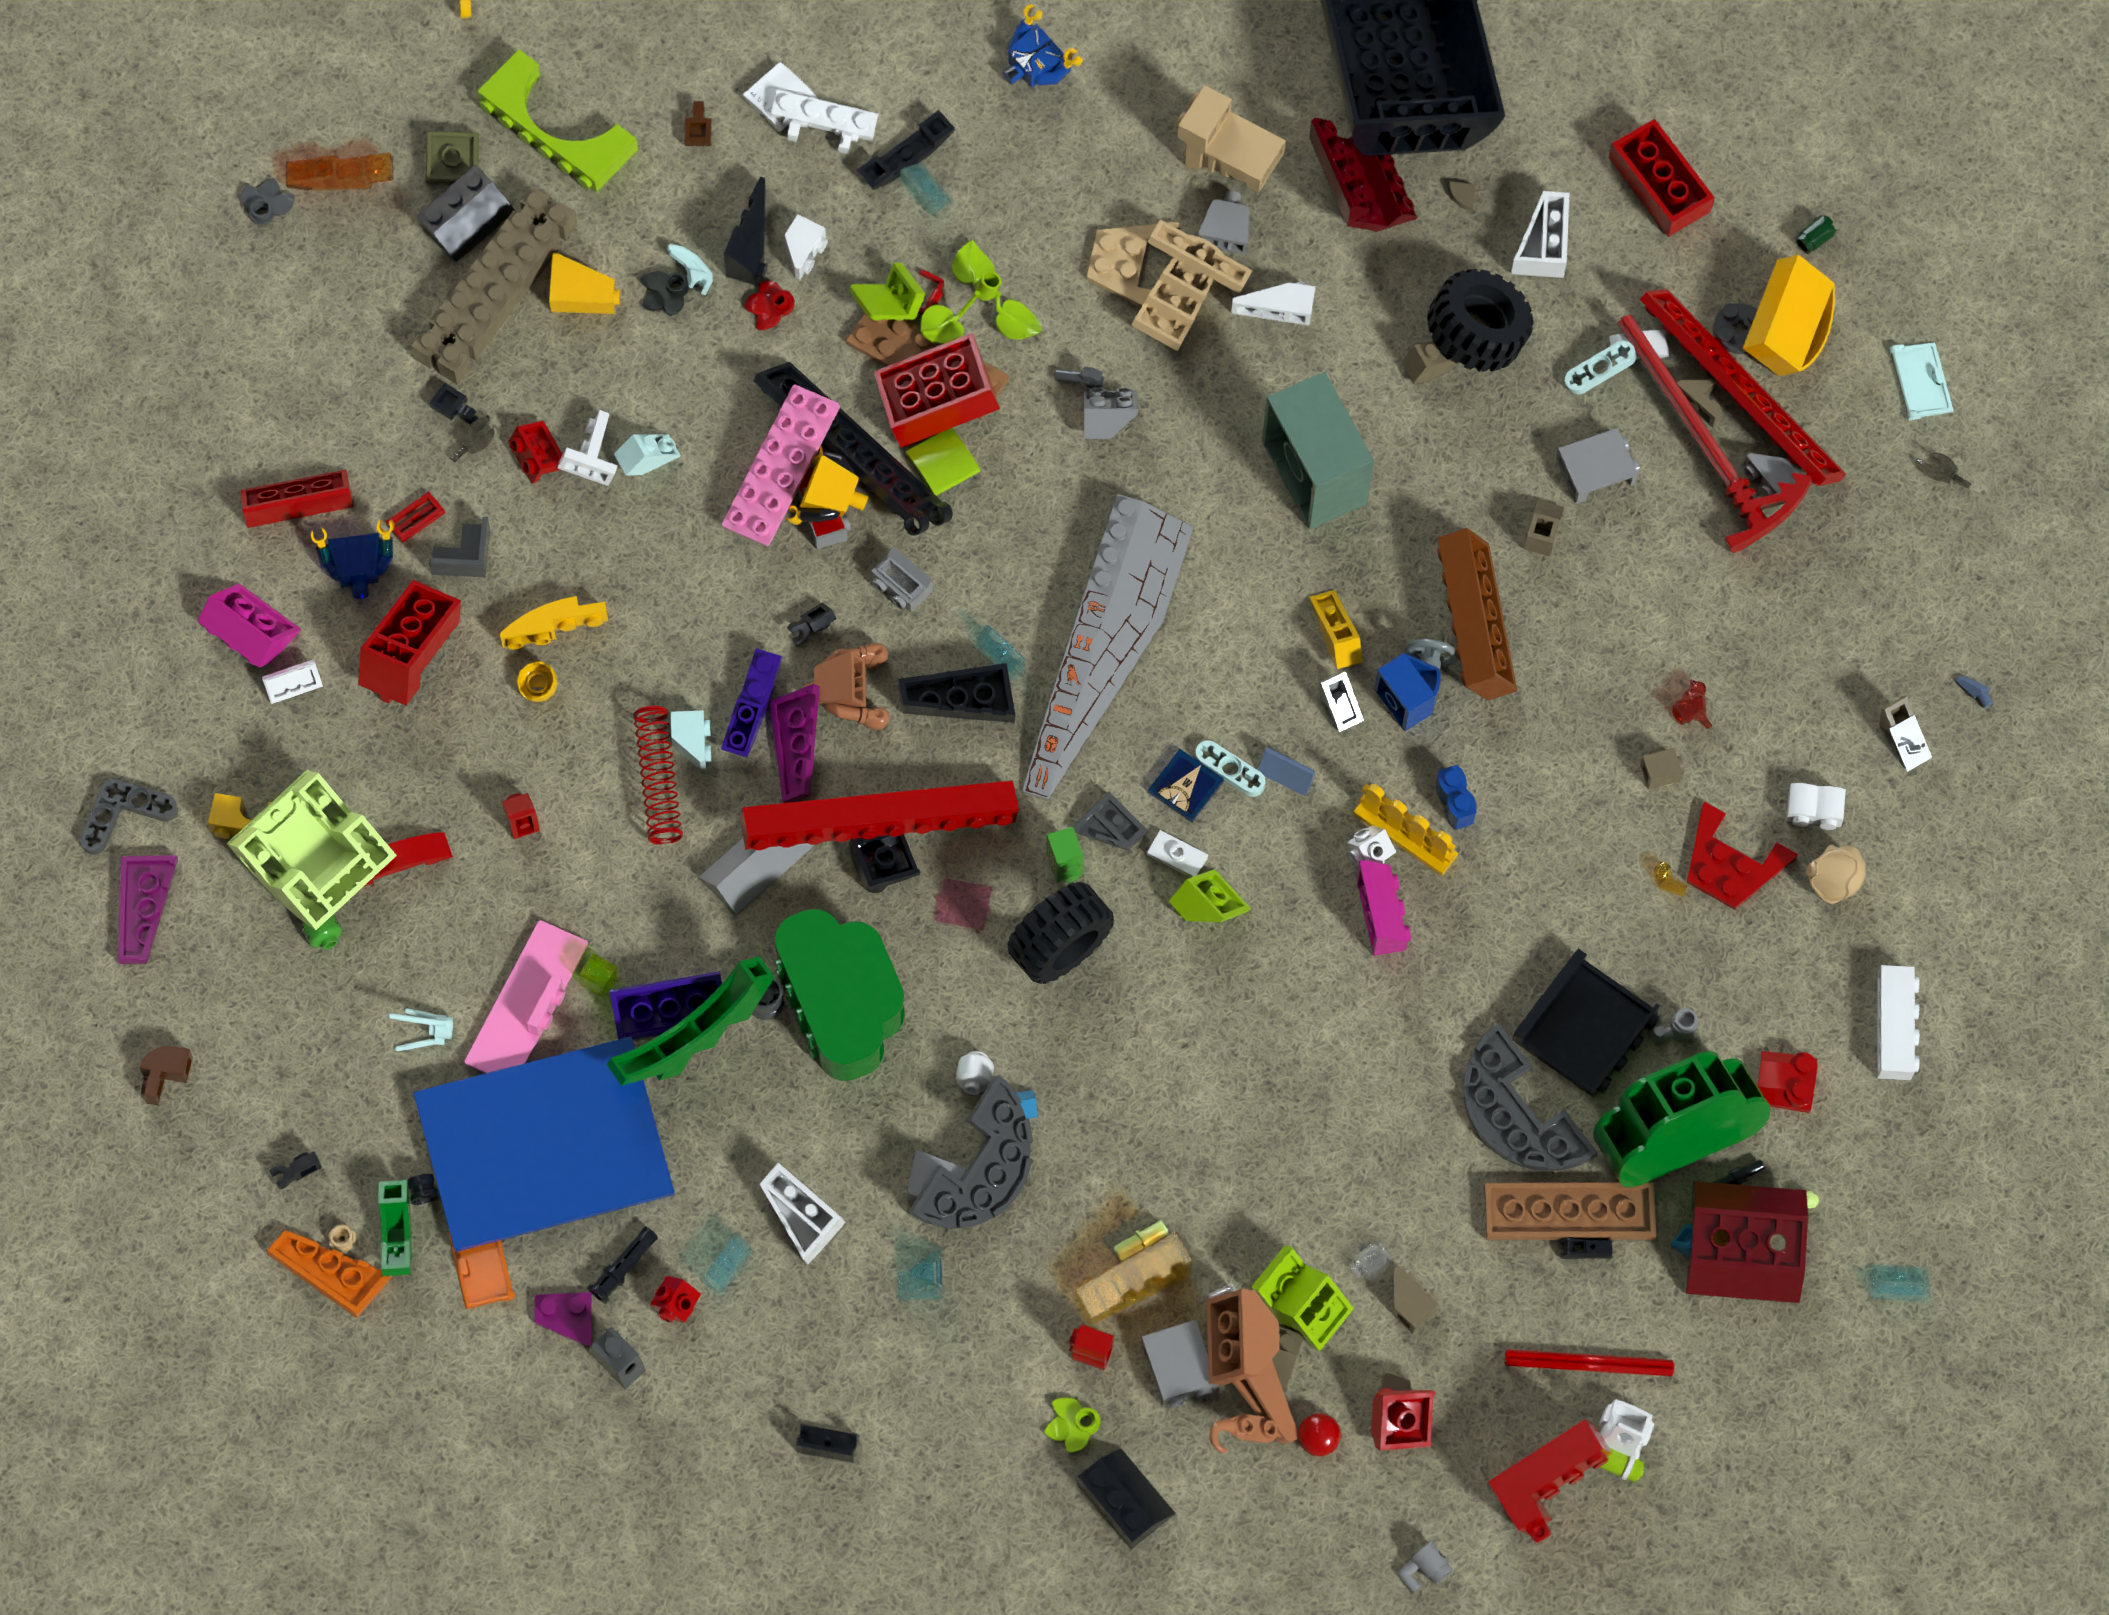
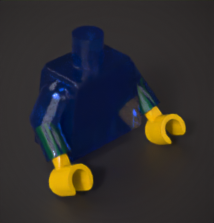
(356, 559)

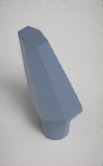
(1976, 689)

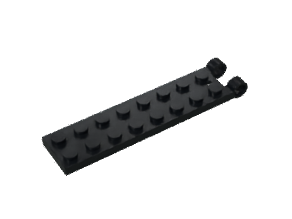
(871, 461)

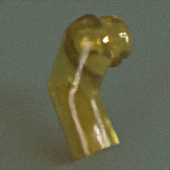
(1666, 881)

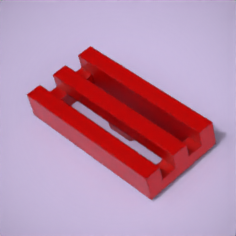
(421, 524)

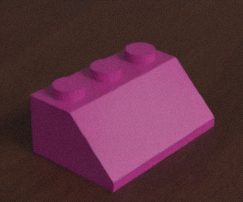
(247, 624)
(1382, 908)

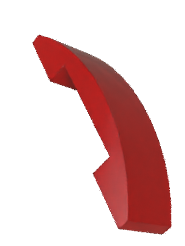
(414, 852)

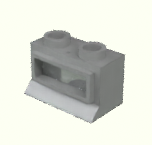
(901, 580)

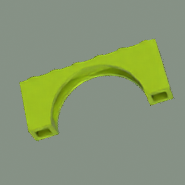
(589, 160)

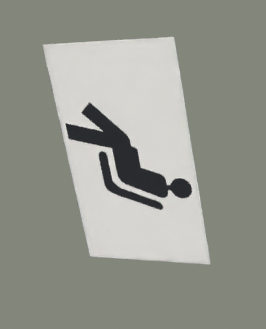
(1910, 743)

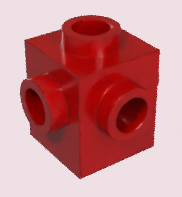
(675, 1300)

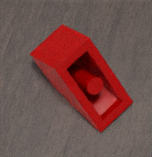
(520, 815)

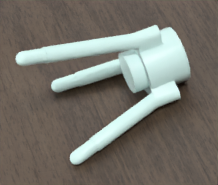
(440, 1027)

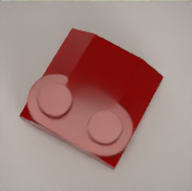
(1788, 1080)
(1402, 1419)

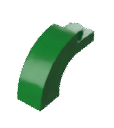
(395, 1228)

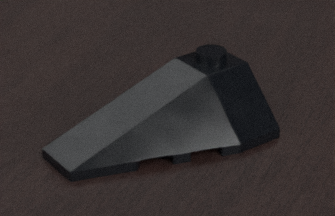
(746, 247)

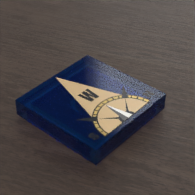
(1186, 785)

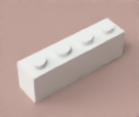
(1897, 1022)

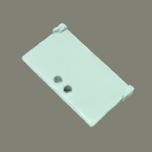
(1918, 371)

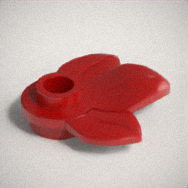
(765, 304)

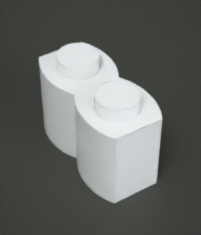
(1815, 805)

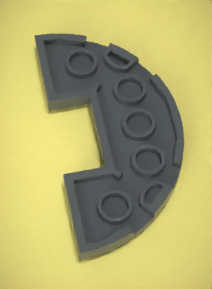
(1506, 1120)
(995, 1172)

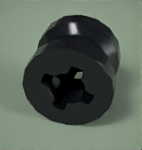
(422, 1189)

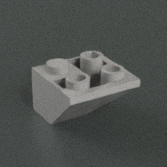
(1108, 411)

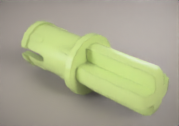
(1141, 1240)

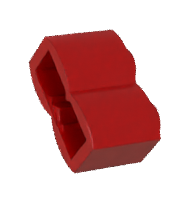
(1091, 1346)

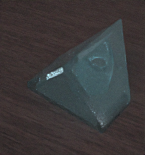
(922, 1280)

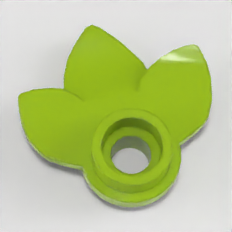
(1068, 1424)

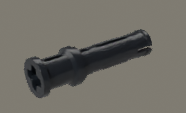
(615, 1274)

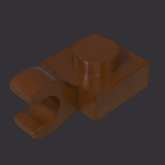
(698, 129)

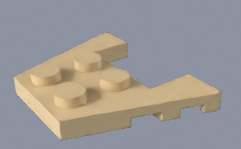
(1119, 260)

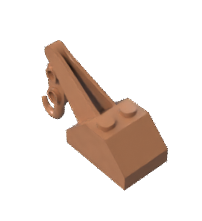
(1240, 1352)

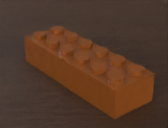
(1476, 614)

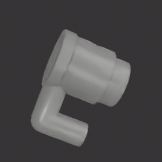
(1681, 1028)
(1430, 1562)

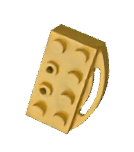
(1792, 317)

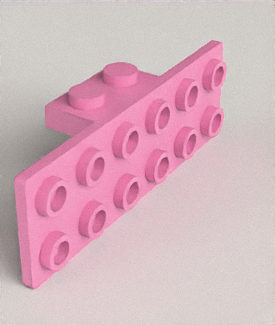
(781, 465)
(527, 999)

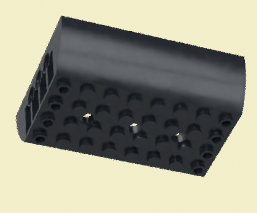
(1438, 95)

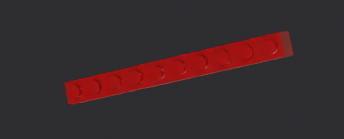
(879, 815)

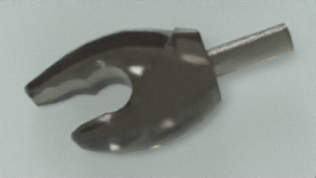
(472, 440)
(1944, 472)

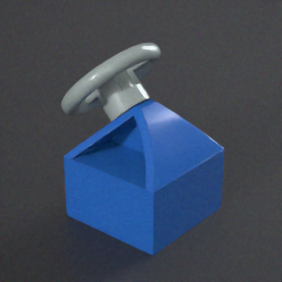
(1412, 680)

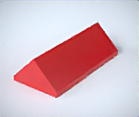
(296, 498)

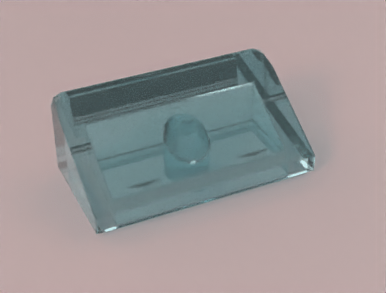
(925, 187)
(999, 651)
(728, 1264)
(1899, 1283)

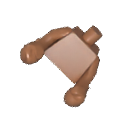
(844, 684)

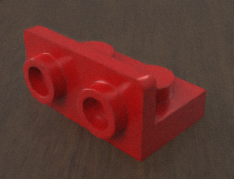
(535, 450)

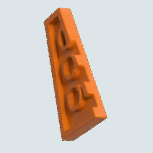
(338, 1277)

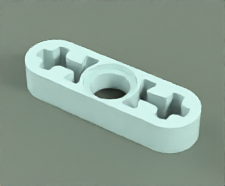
(1603, 356)
(1228, 757)

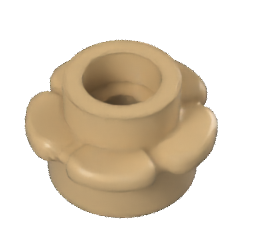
(341, 1231)

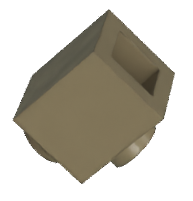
(1661, 767)

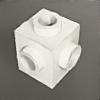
(1370, 845)

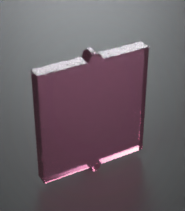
(963, 904)

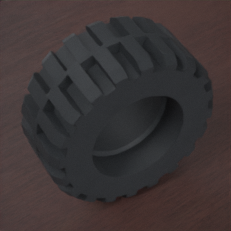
(1467, 339)
(1060, 932)

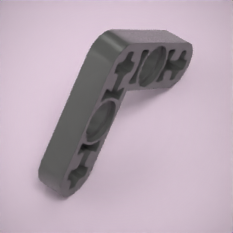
(114, 806)

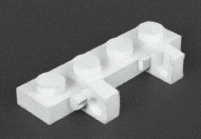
(824, 115)

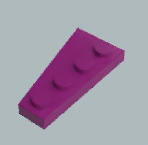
(794, 735)
(142, 899)

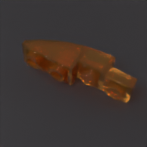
(339, 174)

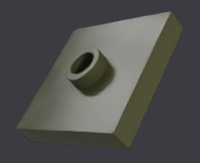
(450, 155)

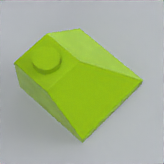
(1208, 899)

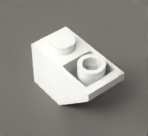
(802, 244)

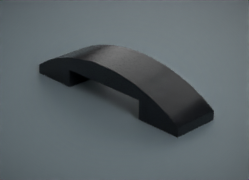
(911, 151)

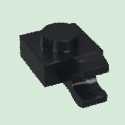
(451, 403)
(813, 620)
(300, 1167)

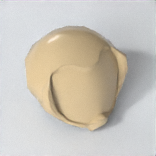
(1837, 873)

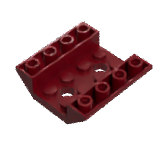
(1363, 186)
(1748, 1263)

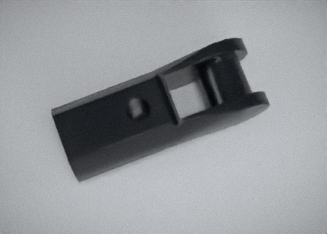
(1591, 1248)

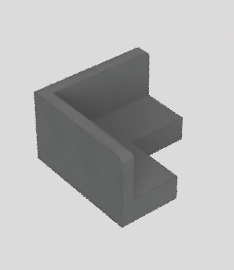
(470, 558)

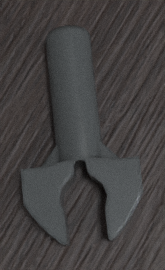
(1090, 376)

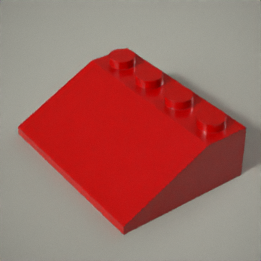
(936, 390)

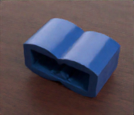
(1452, 792)

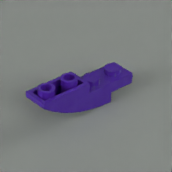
(752, 703)

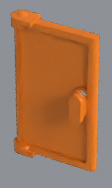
(487, 1276)

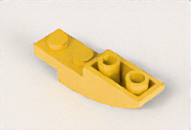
(540, 623)

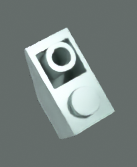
(645, 453)
(689, 734)

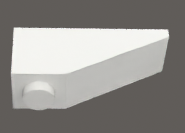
(1282, 303)

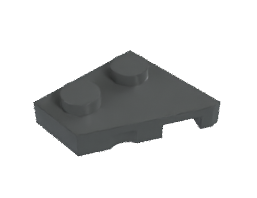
(1111, 824)

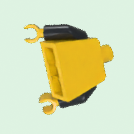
(829, 490)

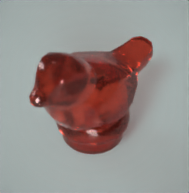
(1692, 705)

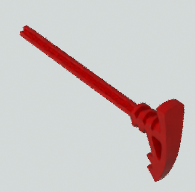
(1737, 488)

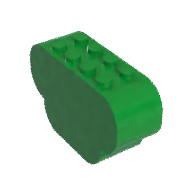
(840, 990)
(1680, 1117)

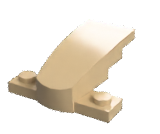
(1184, 283)

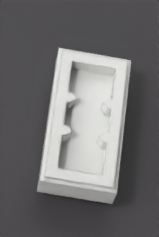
(292, 681)
(1177, 854)

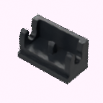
(827, 1443)

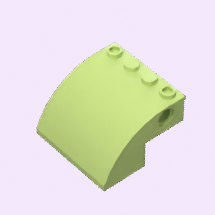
(311, 849)

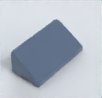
(1286, 771)

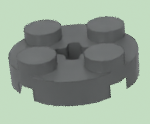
(1727, 318)

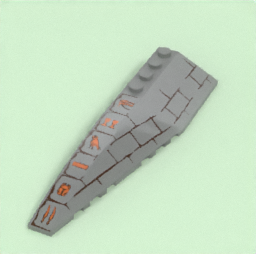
(1111, 631)

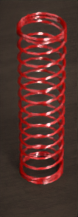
(658, 710)

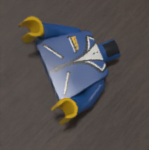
(1036, 55)

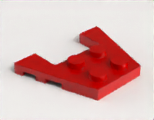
(1725, 871)

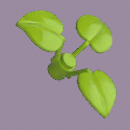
(975, 267)

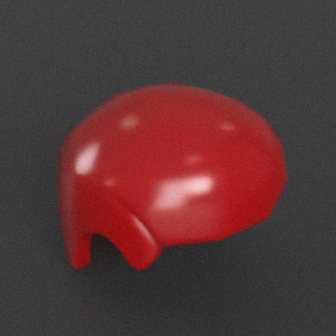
(1319, 1434)

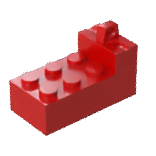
(407, 642)
(1543, 1474)

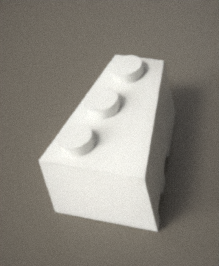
(1546, 239)
(803, 1214)

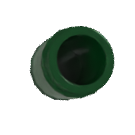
(1816, 234)

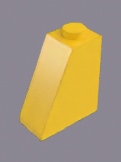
(581, 288)

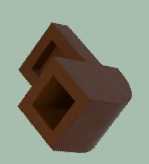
(164, 1064)

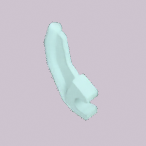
(697, 270)

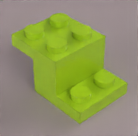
(1302, 1297)

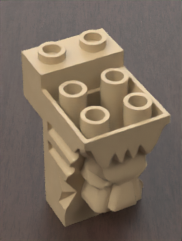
(1226, 141)

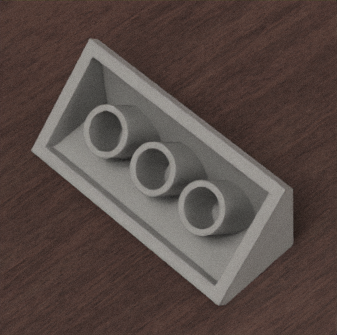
(746, 873)

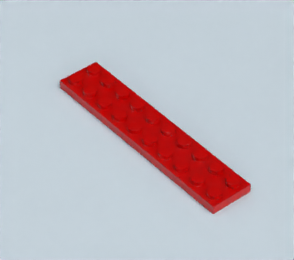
(1742, 386)

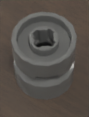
(771, 1002)

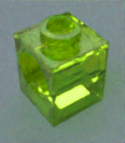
(598, 975)

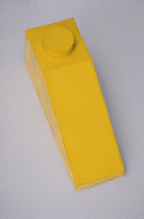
(1337, 629)

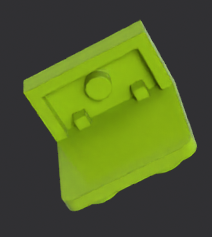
(894, 300)

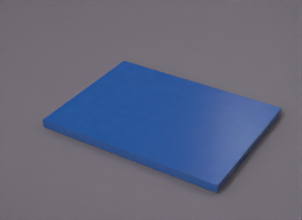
(541, 1145)

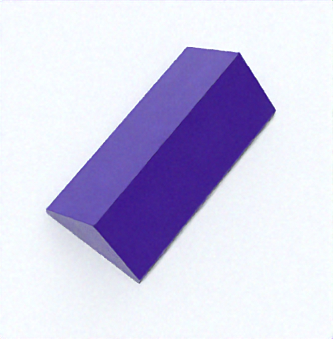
(659, 1006)

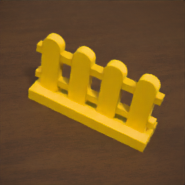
(1406, 830)

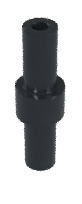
(1738, 1175)

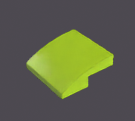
(943, 461)

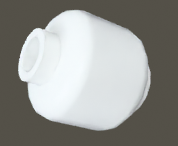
(974, 1072)

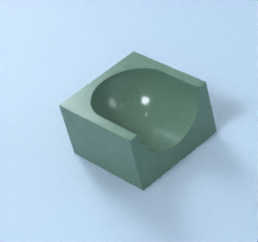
(1317, 450)

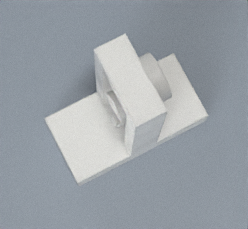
(586, 462)

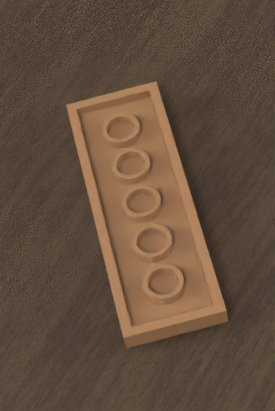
(897, 340)
(1569, 1211)

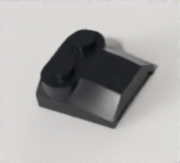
(882, 861)

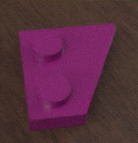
(566, 1315)

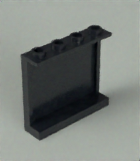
(1585, 1025)

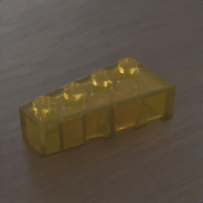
(1134, 1279)

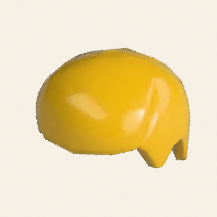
(540, 676)

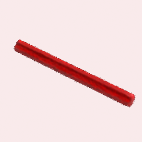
(1589, 1362)

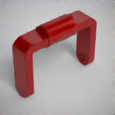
(936, 294)

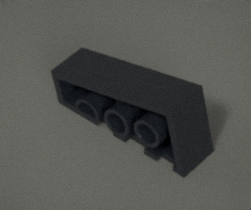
(961, 694)

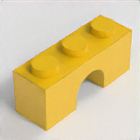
(227, 816)

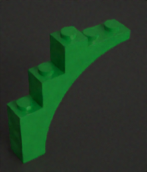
(700, 1030)

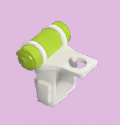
(1625, 1432)

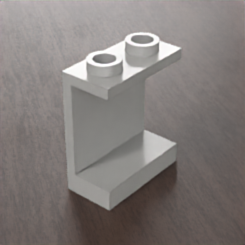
(1596, 463)
(1179, 1363)

